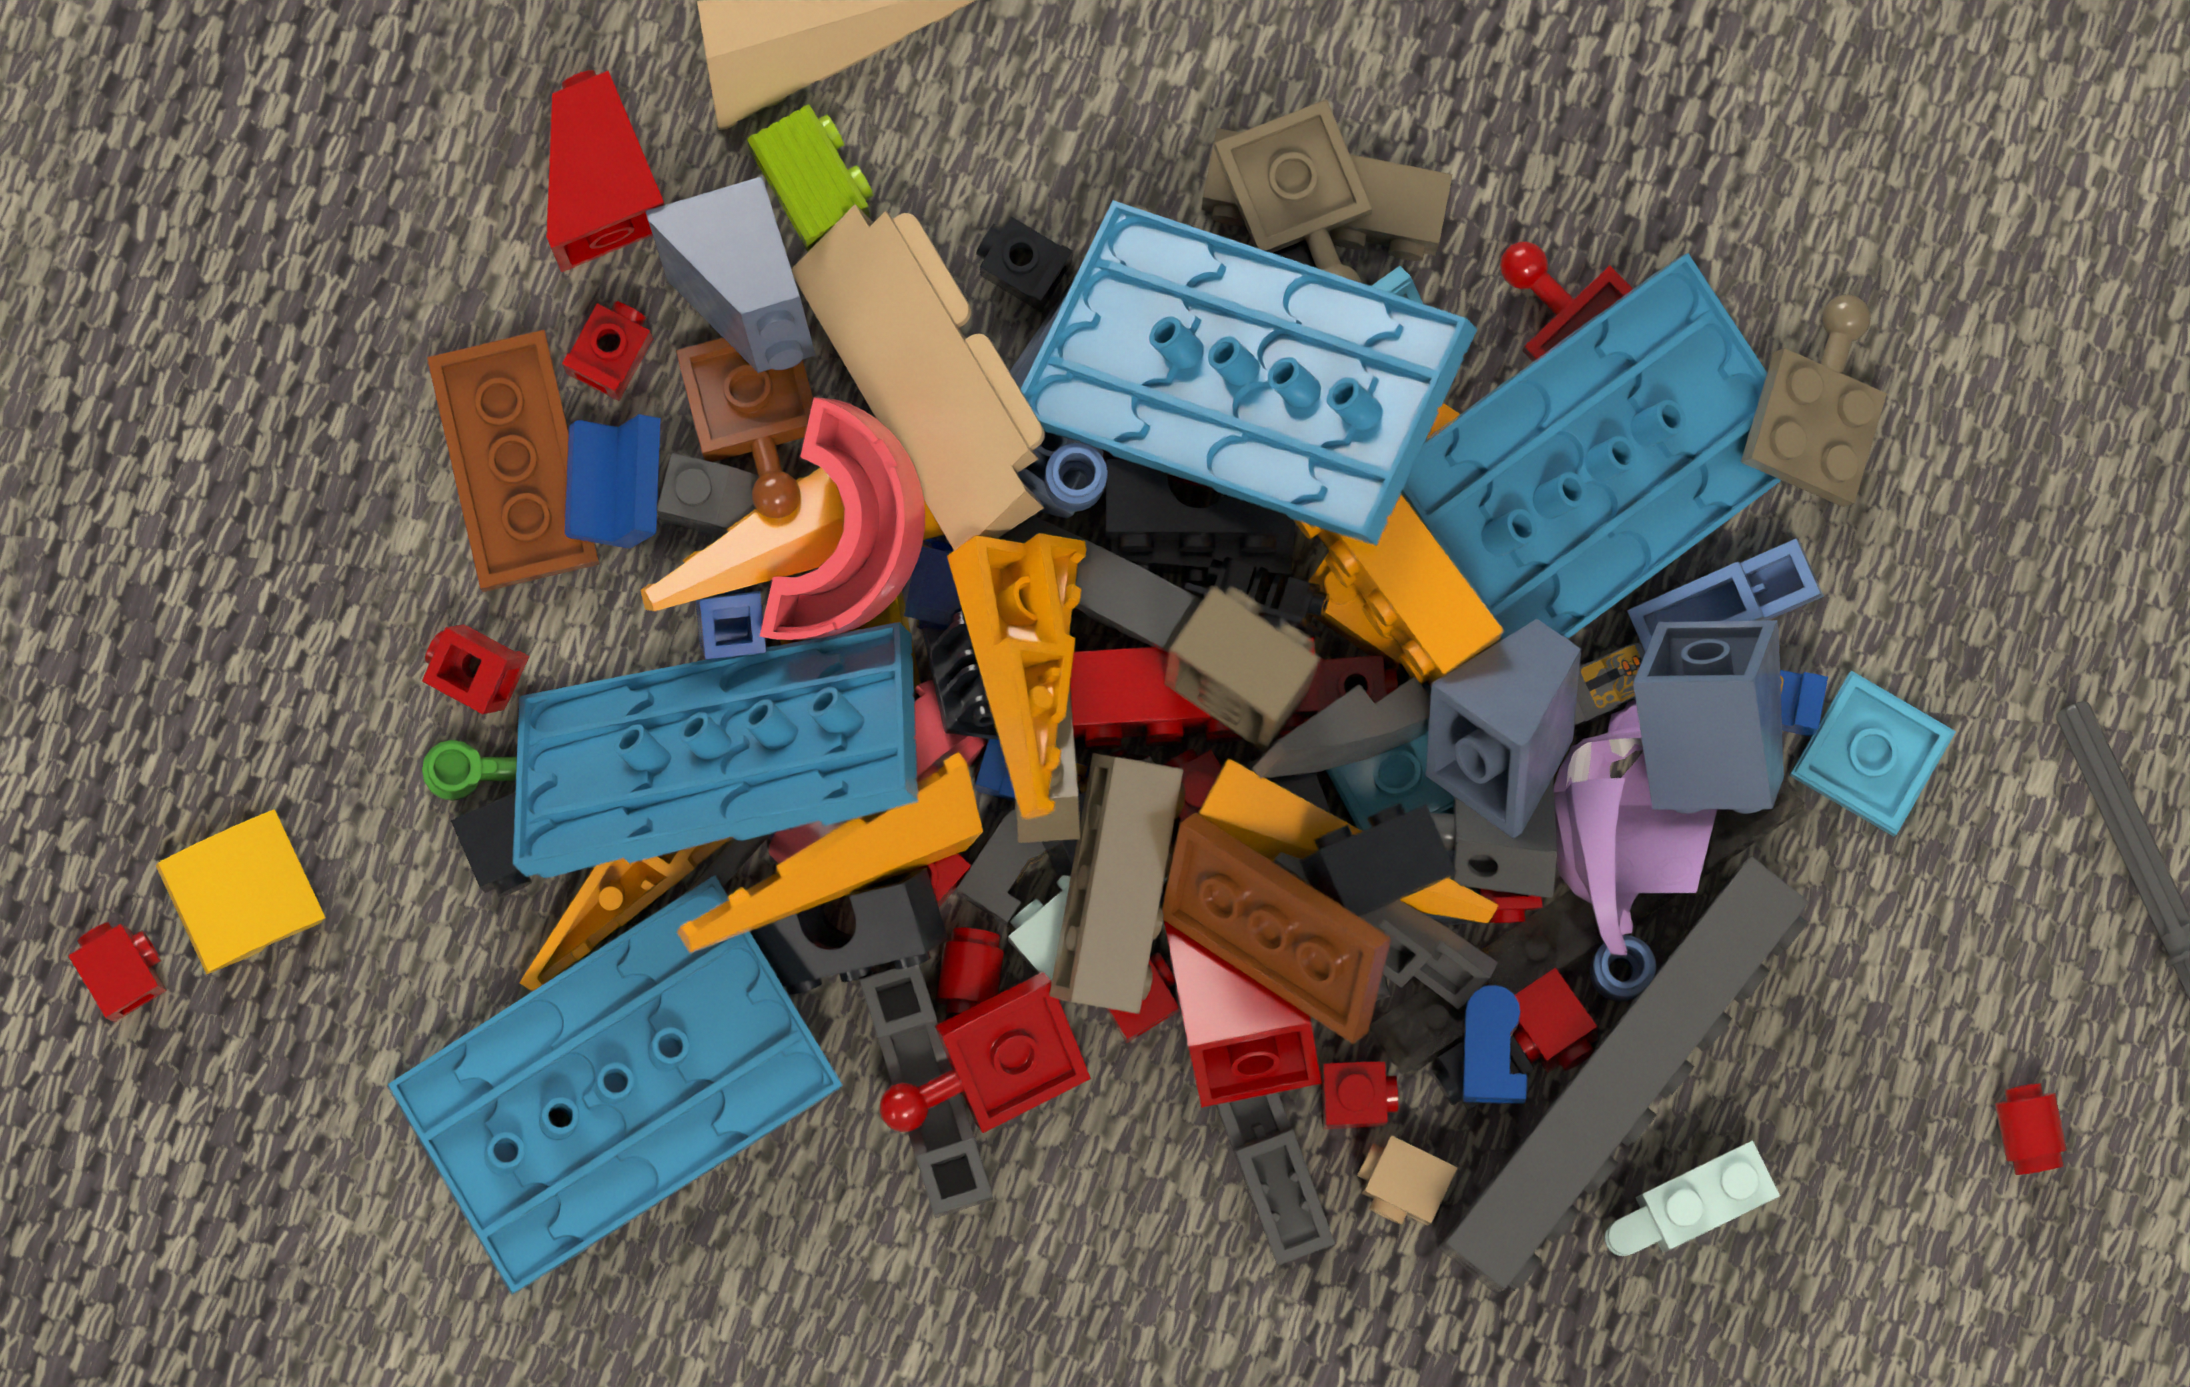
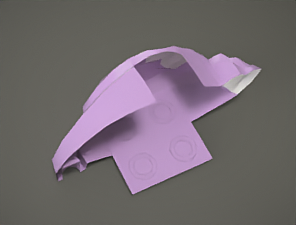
(1611, 836)

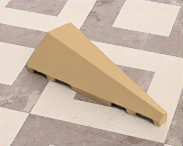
(777, 47)

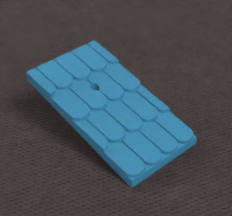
(1245, 371)
(1598, 457)
(715, 751)
(652, 1058)

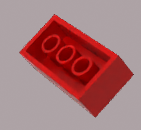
(1126, 696)

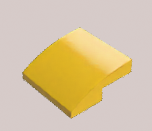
(240, 891)

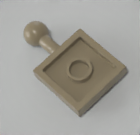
(1295, 183)
(1815, 420)

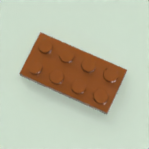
(509, 458)
(1275, 927)

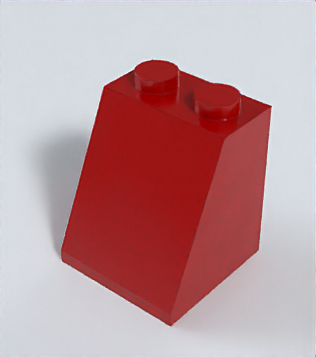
(595, 173)
(1237, 1030)

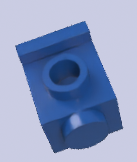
(730, 624)

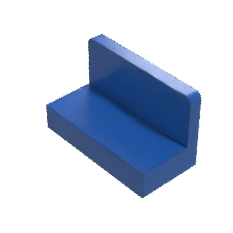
(613, 481)

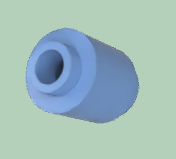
(1082, 459)
(1642, 967)

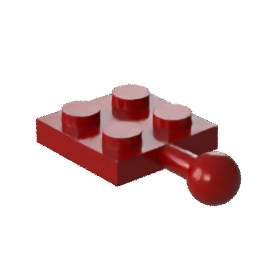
(1526, 267)
(1002, 1060)

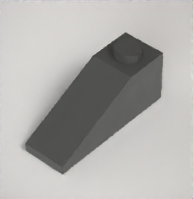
(704, 495)

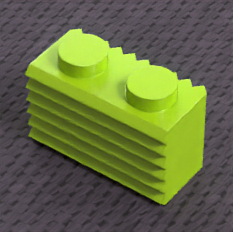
(808, 174)

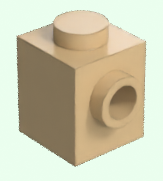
(1405, 1181)

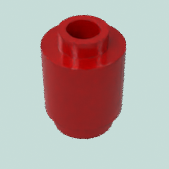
(969, 969)
(2031, 1129)

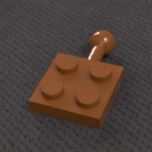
(747, 413)

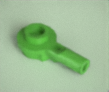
(456, 769)

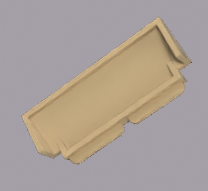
(939, 393)

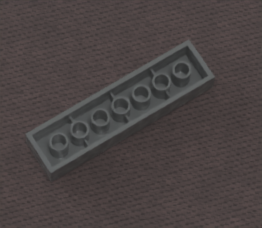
(1624, 1074)

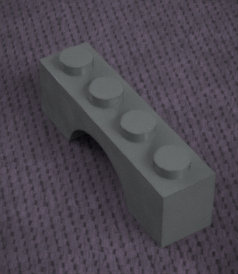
(914, 1056)

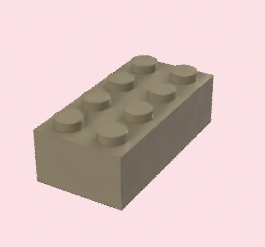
(1241, 667)

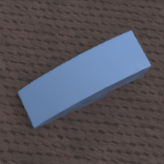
(1739, 592)

